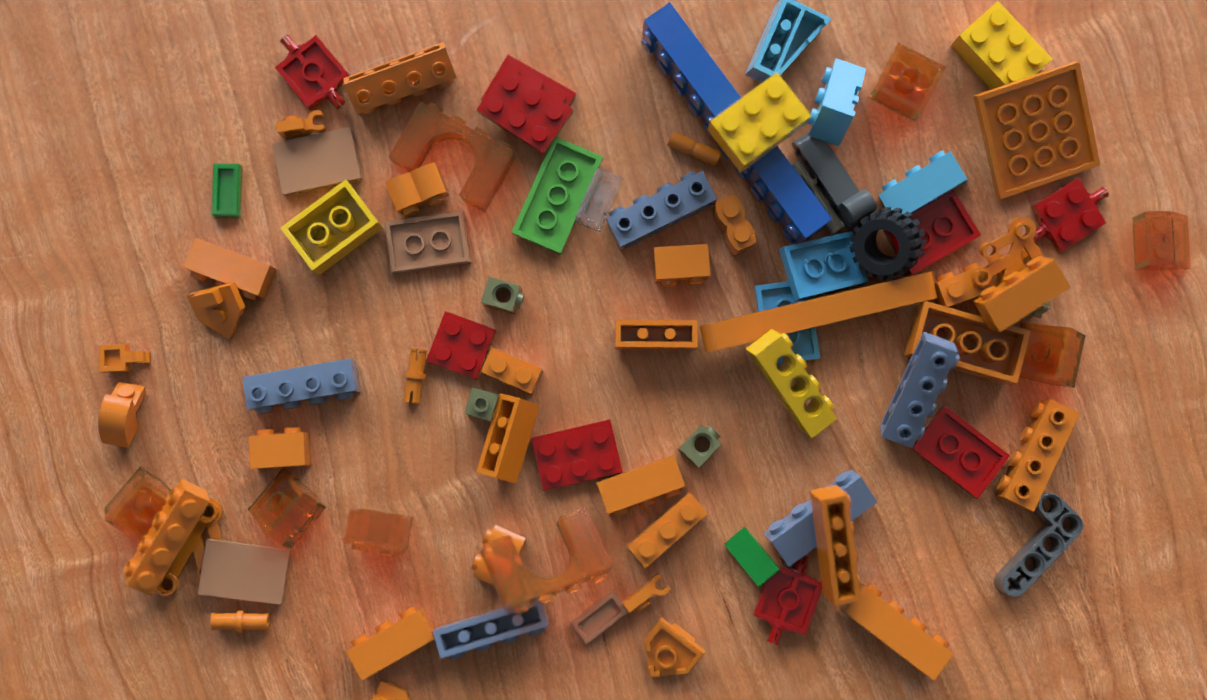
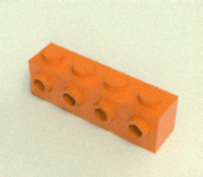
(399, 79)
(960, 288)
(1037, 454)
(166, 537)
(835, 545)
(898, 632)

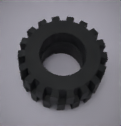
(902, 228)

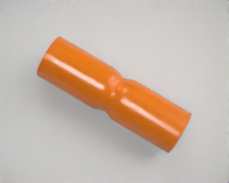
(691, 147)

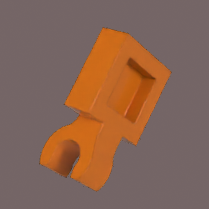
(295, 127)
(118, 357)
(639, 599)

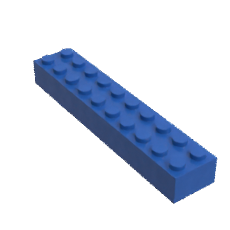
(710, 94)

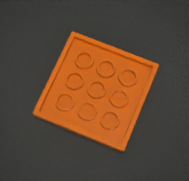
(1037, 130)

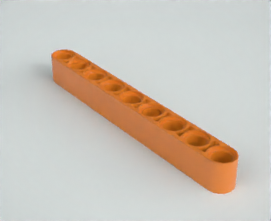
(819, 311)

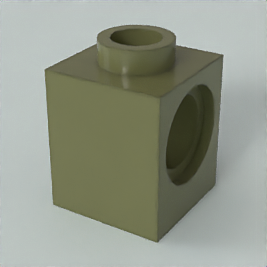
(491, 291)
(481, 404)
(692, 454)

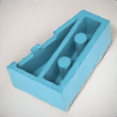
(784, 38)
(836, 101)
(924, 184)

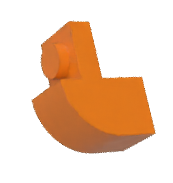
(118, 414)

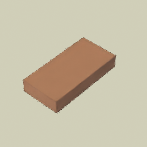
(599, 617)

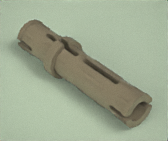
(835, 224)

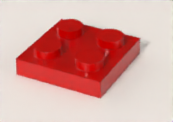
(461, 345)

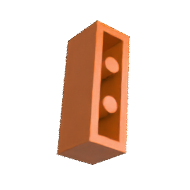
(226, 266)
(1021, 293)
(656, 334)
(508, 438)
(641, 485)
(667, 529)
(390, 642)

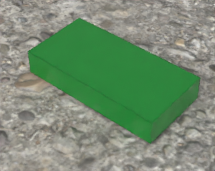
(226, 190)
(752, 556)

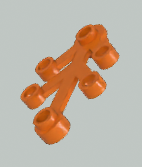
(1011, 262)
(195, 545)

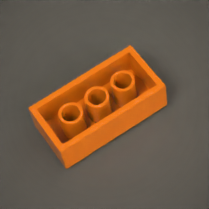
(980, 350)

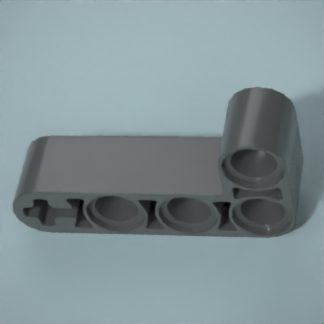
(833, 180)
(1034, 547)

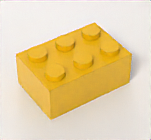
(1000, 48)
(758, 122)
(331, 227)

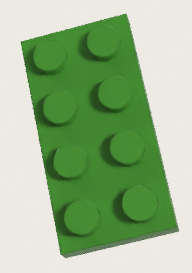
(556, 195)

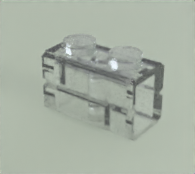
(598, 200)

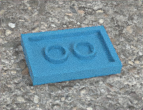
(821, 266)
(780, 294)

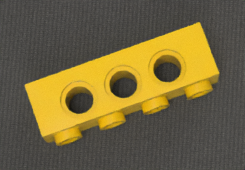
(765, 354)

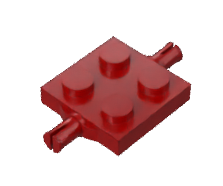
(312, 72)
(1069, 214)
(788, 600)

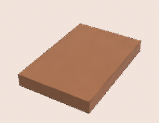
(317, 161)
(427, 242)
(244, 571)

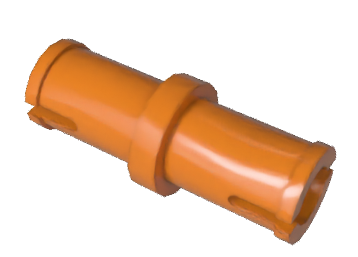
(415, 375)
(240, 621)

